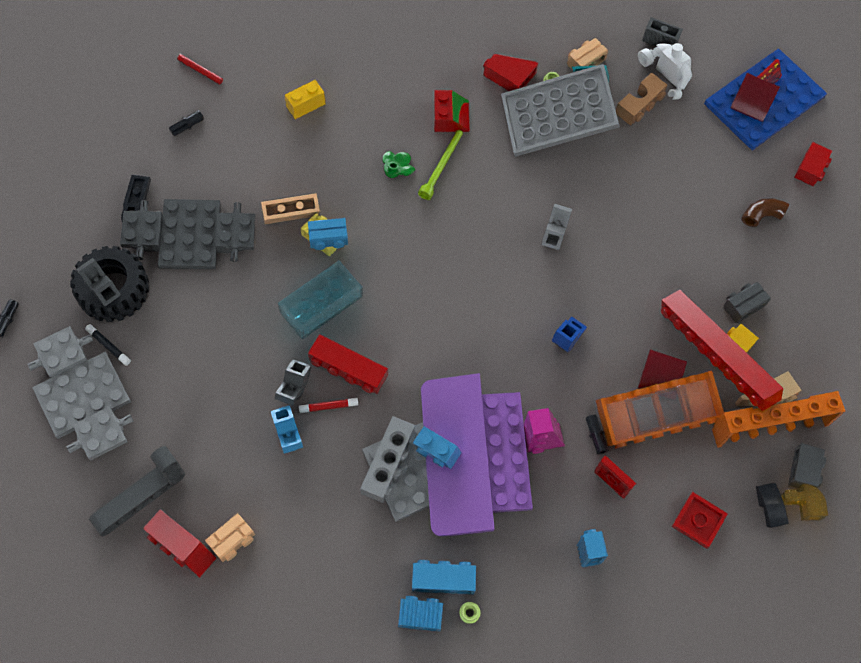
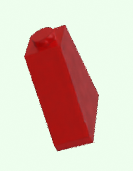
(509, 71)

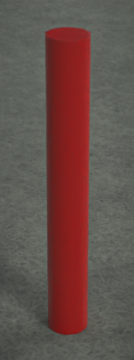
(200, 69)

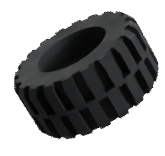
(132, 293)

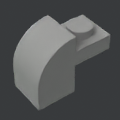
(556, 226)

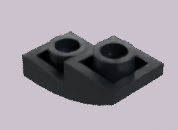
(773, 505)

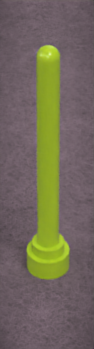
(426, 190)

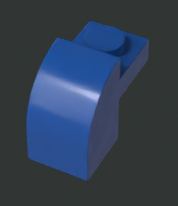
(568, 334)

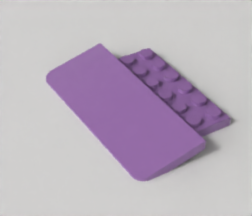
(493, 460)

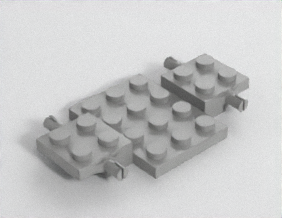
(80, 393)

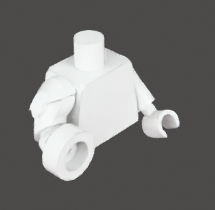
(672, 64)

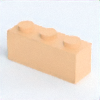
(290, 208)

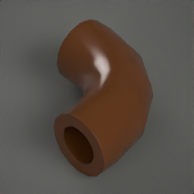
(763, 208)

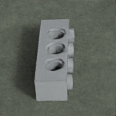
(396, 430)

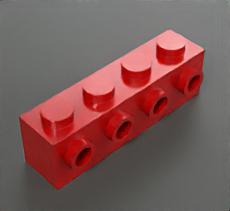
(347, 364)

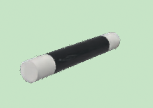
(107, 344)

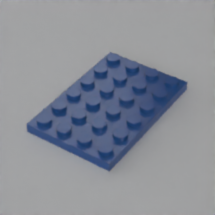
(793, 98)

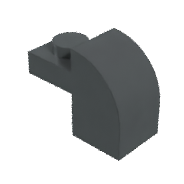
(98, 282)
(294, 382)

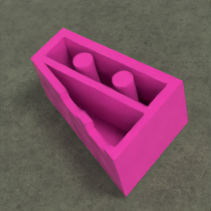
(542, 431)

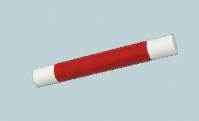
(328, 405)

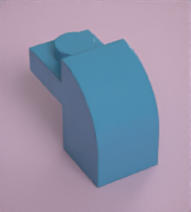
(286, 429)

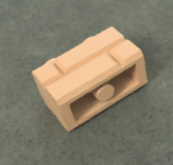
(589, 54)
(230, 538)

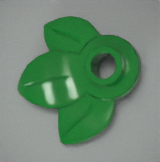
(397, 164)

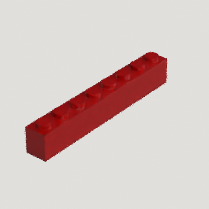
(722, 351)

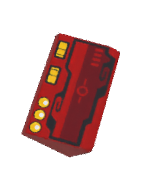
(772, 72)

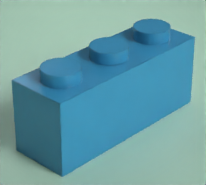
(444, 577)

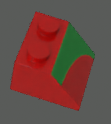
(450, 112)

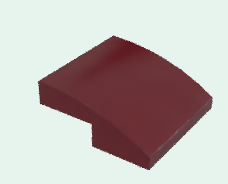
(755, 97)
(661, 369)

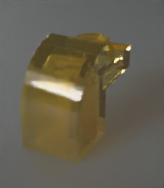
(810, 500)

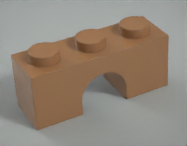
(633, 108)

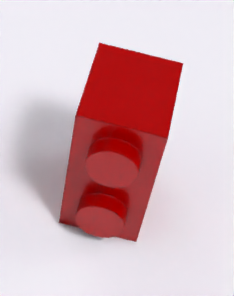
(813, 164)

